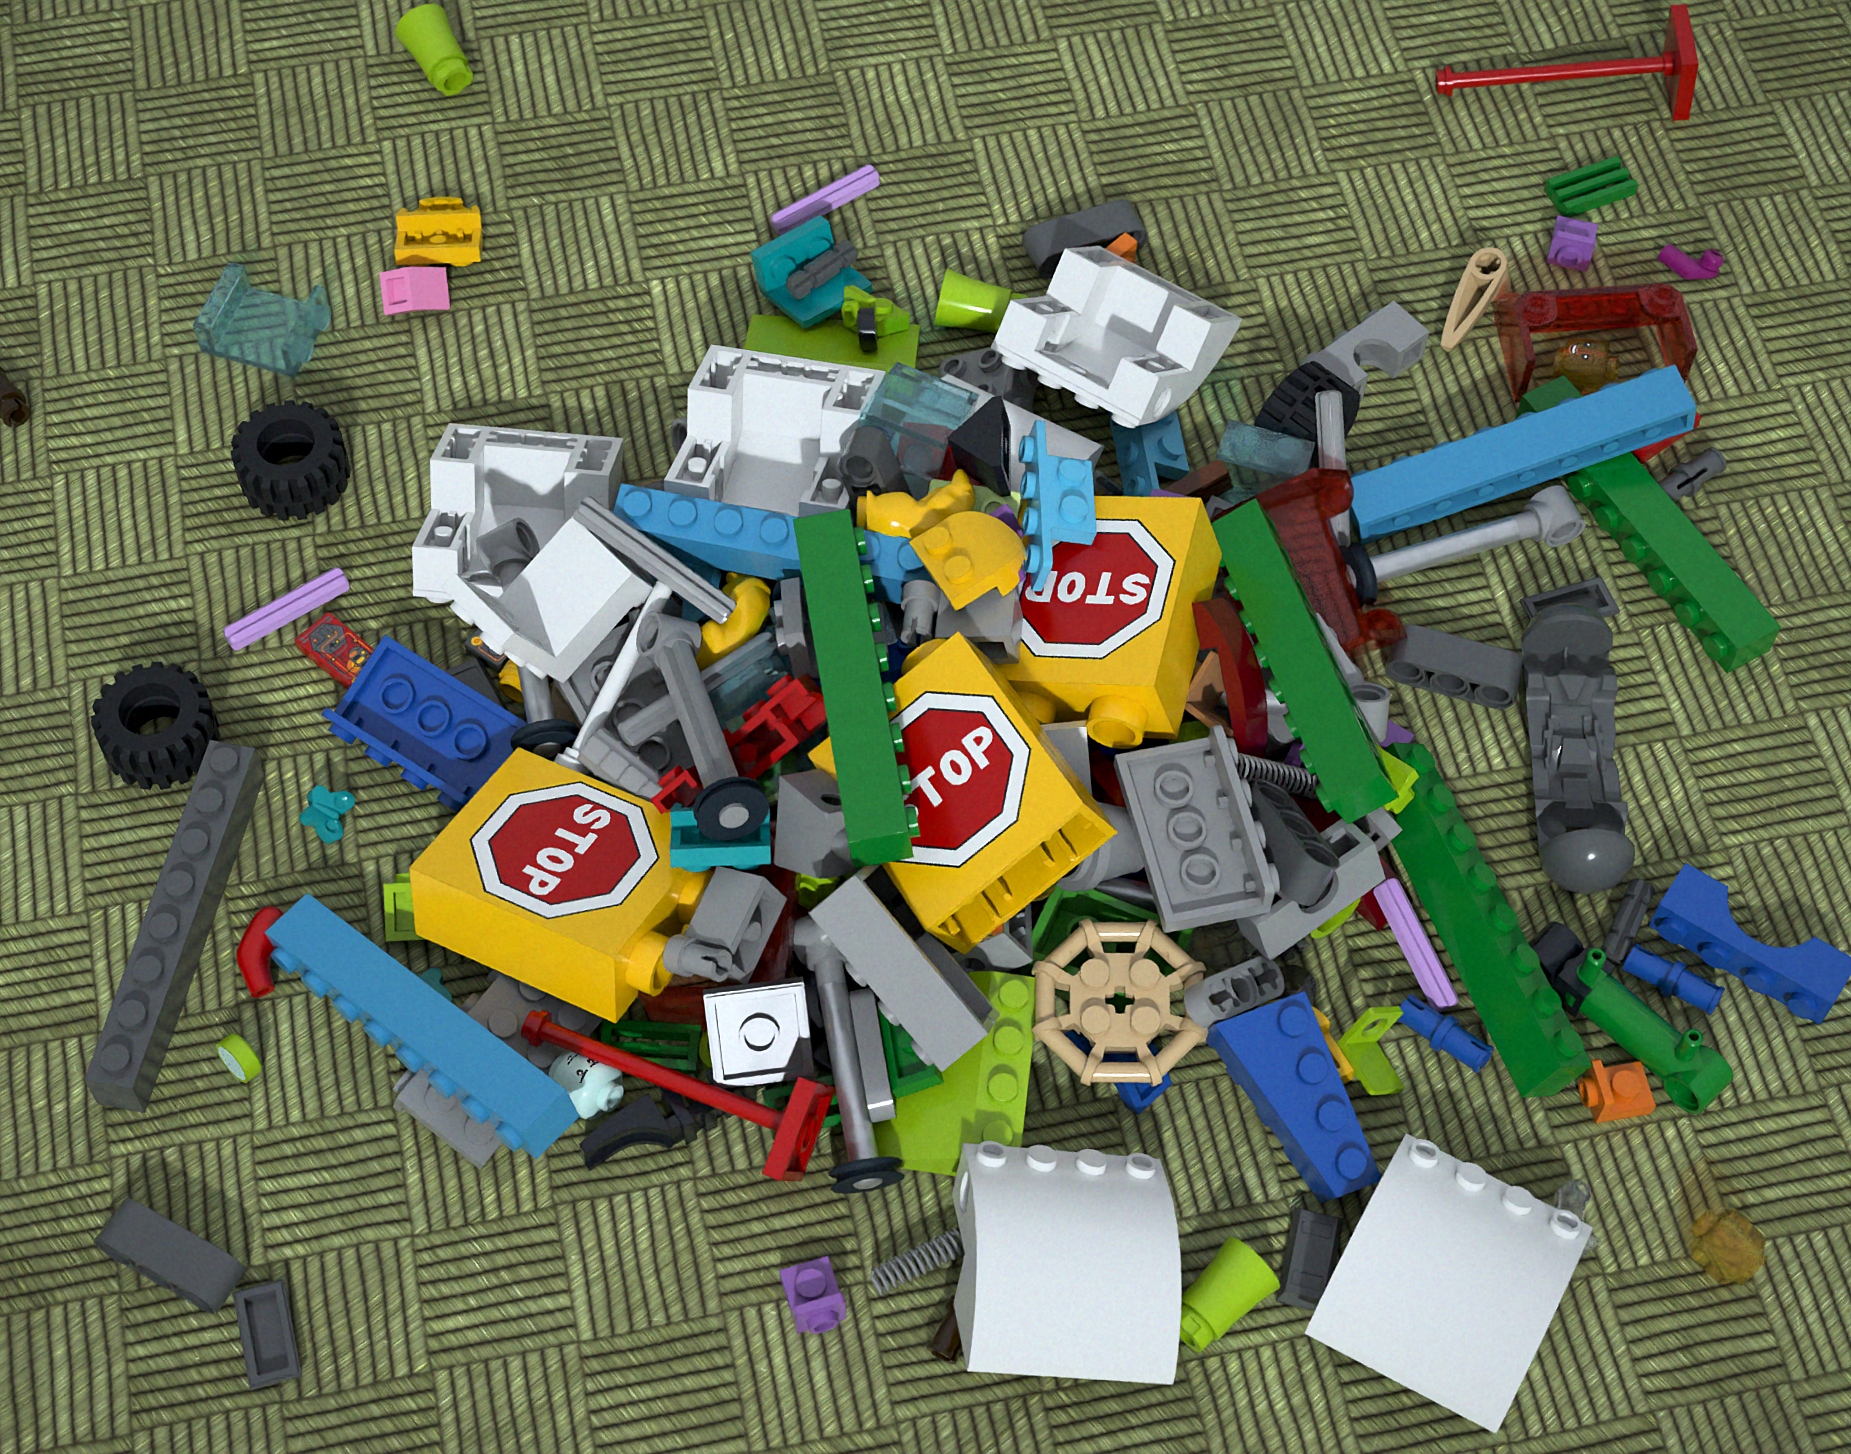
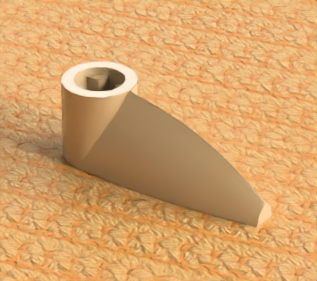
(1481, 283)

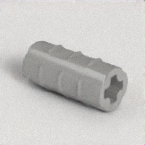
(620, 765)

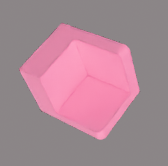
(414, 290)

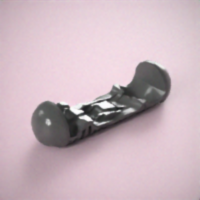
(1572, 749)

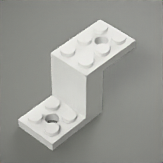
(558, 603)

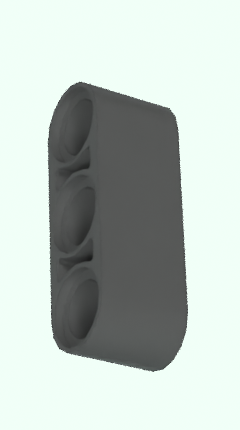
(1083, 228)
(870, 465)
(1455, 667)
(1292, 844)
(170, 1256)

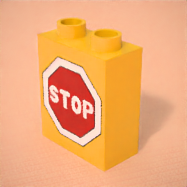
(1117, 620)
(988, 792)
(558, 885)

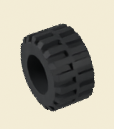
(1293, 408)
(285, 433)
(147, 696)

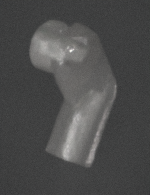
(1573, 1198)

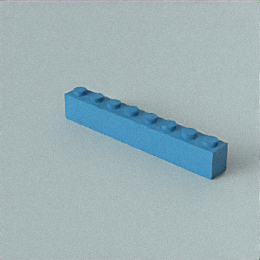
(1520, 453)
(753, 539)
(422, 1027)

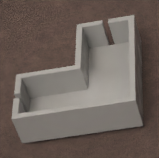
(904, 967)

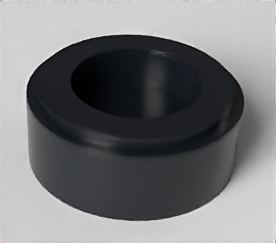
(867, 328)

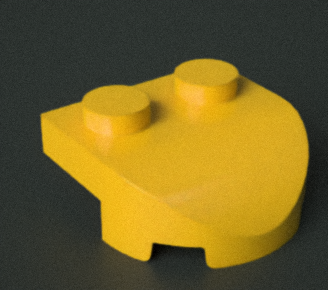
(439, 233)
(970, 556)

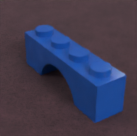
(1799, 976)

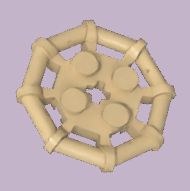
(1097, 1021)

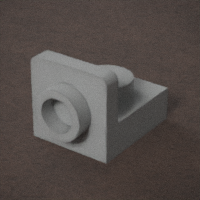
(1379, 827)

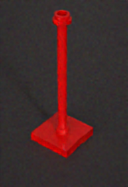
(1677, 65)
(794, 1128)

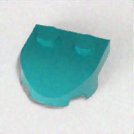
(698, 852)

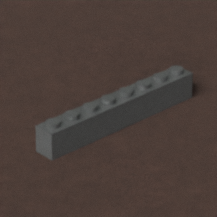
(175, 928)

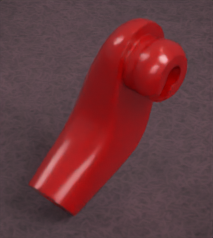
(254, 952)

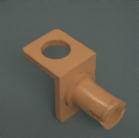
(1205, 691)

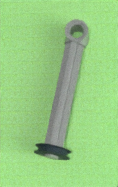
(729, 803)

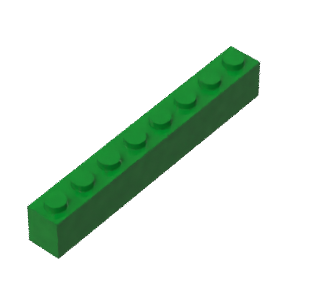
(1667, 548)
(1302, 665)
(853, 691)
(1484, 936)

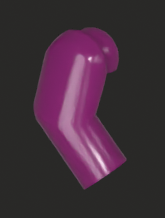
(1691, 268)

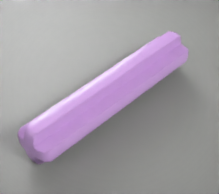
(825, 199)
(286, 608)
(1415, 945)

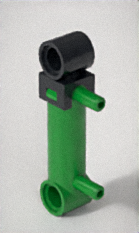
(1585, 984)

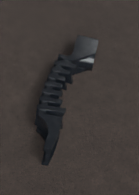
(643, 1122)

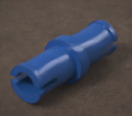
(1673, 979)
(1445, 1034)

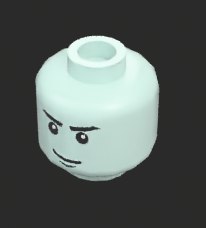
(589, 1083)

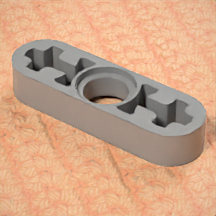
(1227, 1003)
(871, 1055)

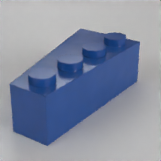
(1298, 1093)

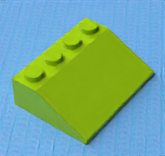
(830, 343)
(980, 1092)

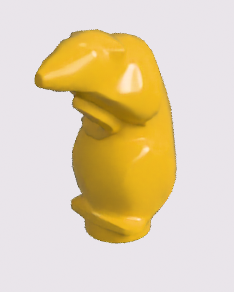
(905, 517)
(744, 624)

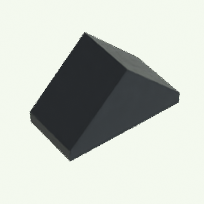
(984, 446)

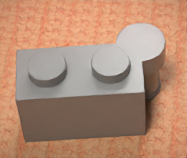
(988, 622)
(726, 928)

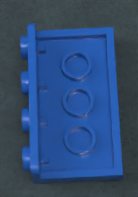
(425, 723)

